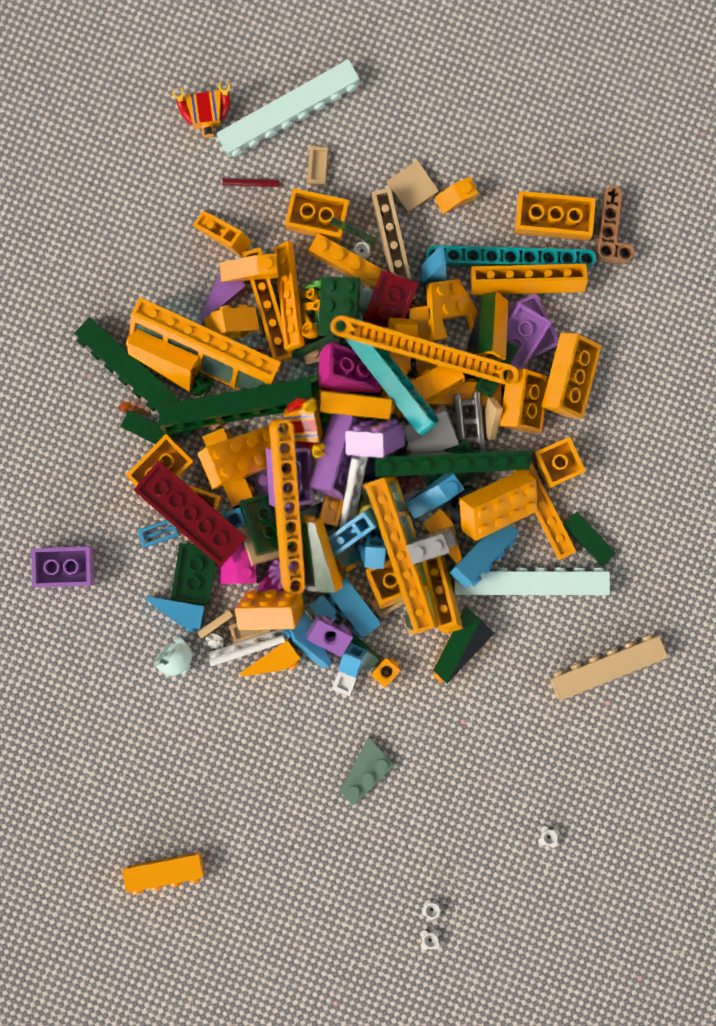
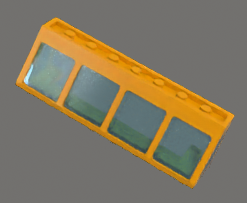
(218, 355)
(397, 533)

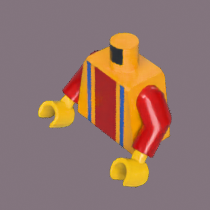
(204, 108)
(306, 424)

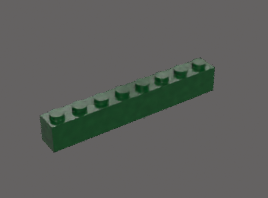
(126, 366)
(232, 406)
(452, 461)

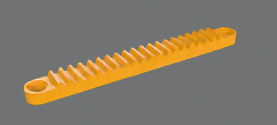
(424, 350)

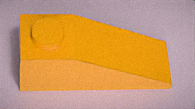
(222, 233)
(250, 268)
(441, 520)
(277, 660)

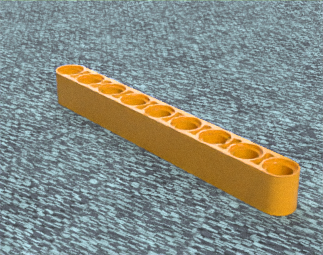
(281, 498)

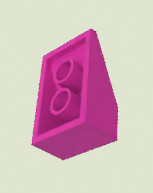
(344, 371)

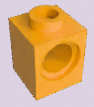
(385, 680)

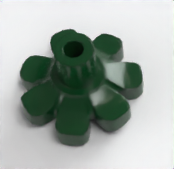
(202, 385)

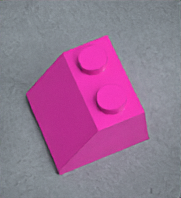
(238, 569)

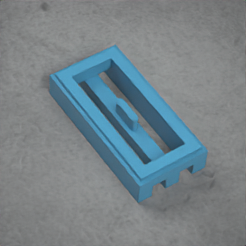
(143, 538)

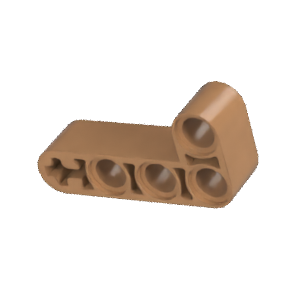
(612, 225)

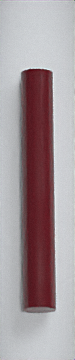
(250, 182)

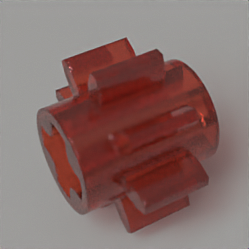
(409, 486)

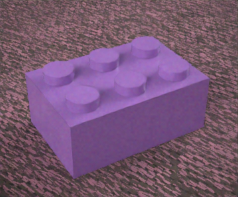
(375, 437)
(304, 473)
(62, 567)

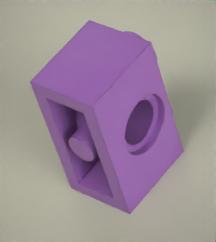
(336, 644)

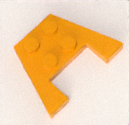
(448, 301)

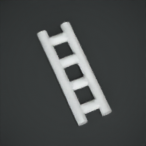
(353, 489)
(246, 647)

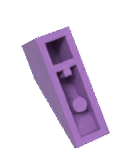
(222, 295)

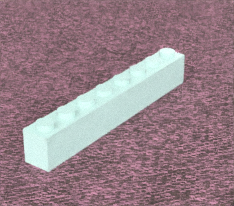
(288, 109)
(539, 582)

